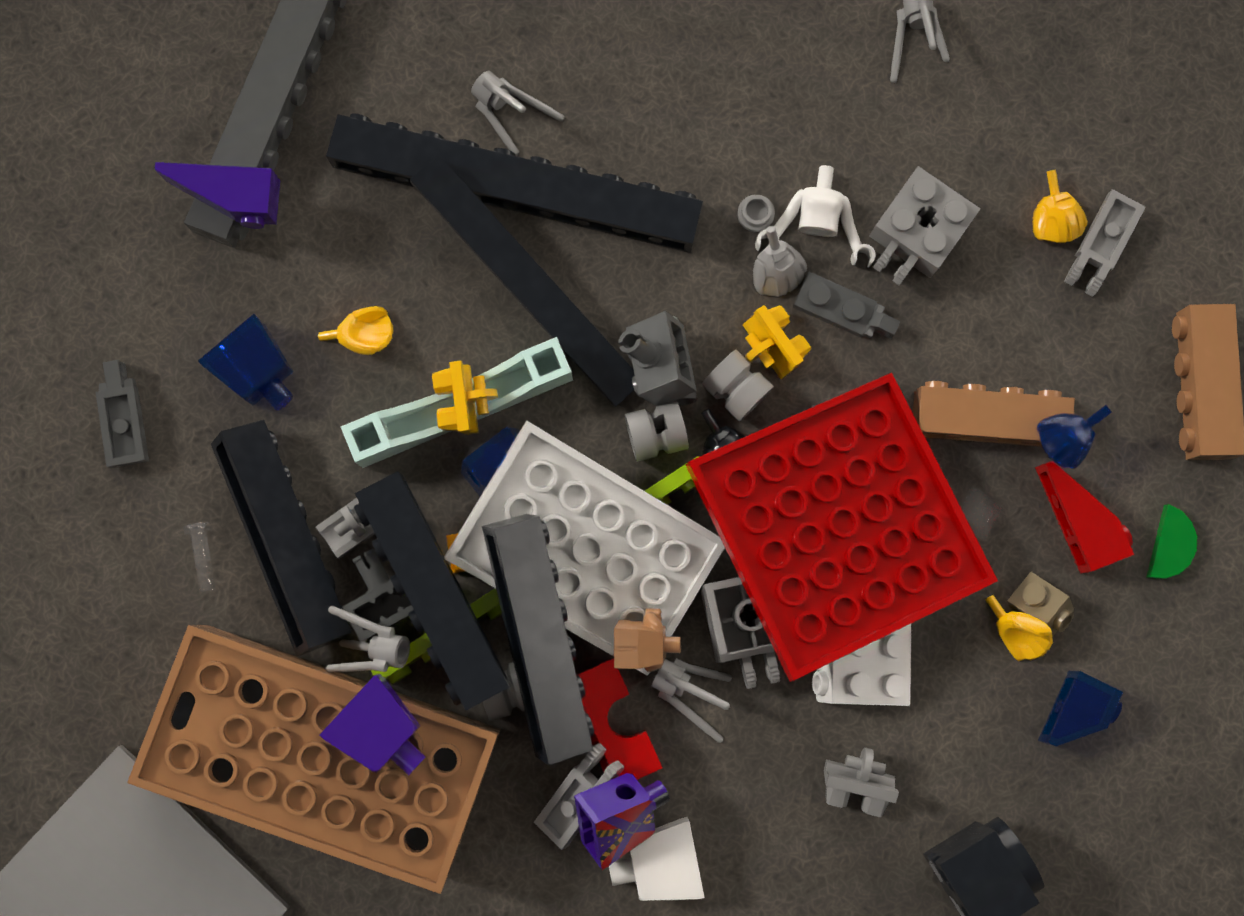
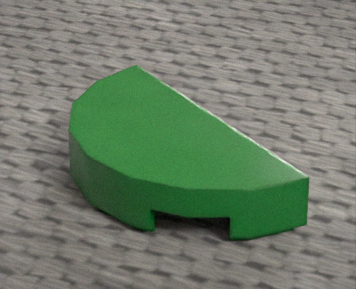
(1173, 545)

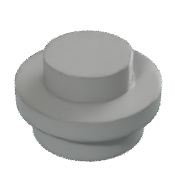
(756, 213)

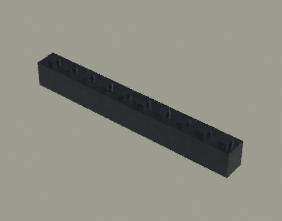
(520, 183)

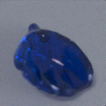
(1069, 436)

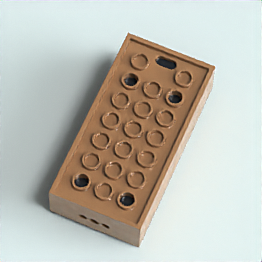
(245, 744)

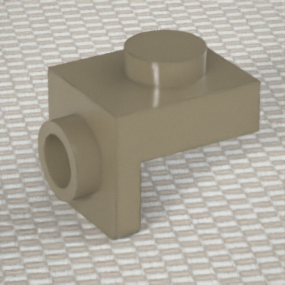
(1043, 602)

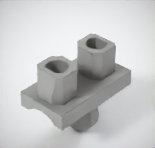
(344, 530)
(863, 778)

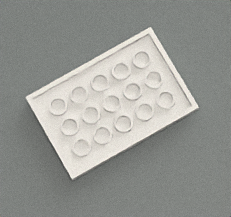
(607, 538)

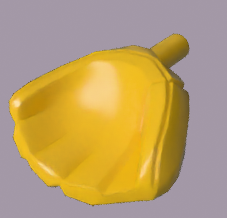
(1058, 215)
(363, 331)
(1021, 633)

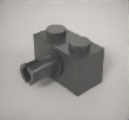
(659, 358)
(381, 601)

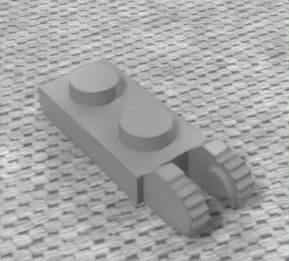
(1106, 239)
(559, 816)

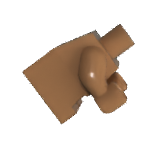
(643, 642)

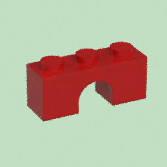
(602, 688)

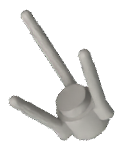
(919, 15)
(495, 94)
(384, 650)
(673, 680)

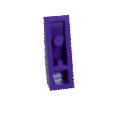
(238, 192)

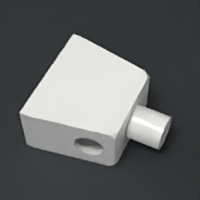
(662, 865)

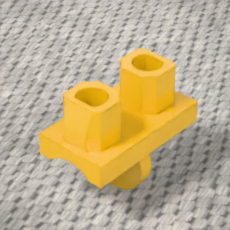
(771, 343)
(459, 382)

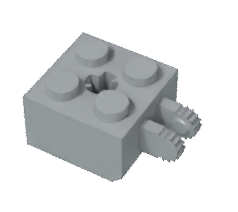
(922, 247)
(730, 636)

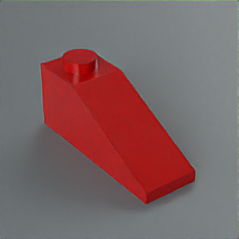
(1087, 525)

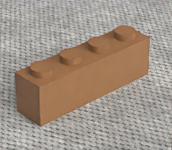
(1209, 382)
(984, 414)

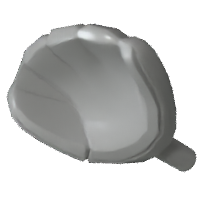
(778, 267)

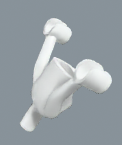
(821, 215)

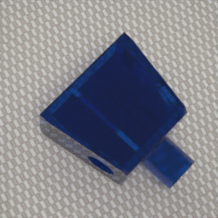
(251, 364)
(482, 463)

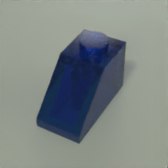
(1081, 709)

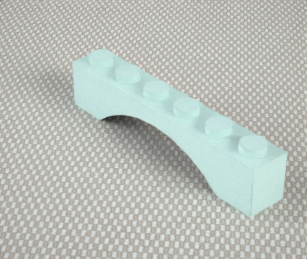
(416, 422)

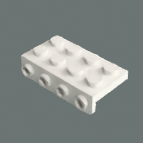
(869, 675)

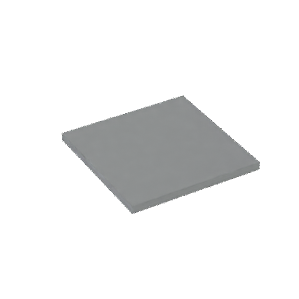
(130, 855)

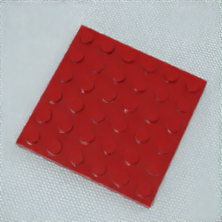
(840, 525)

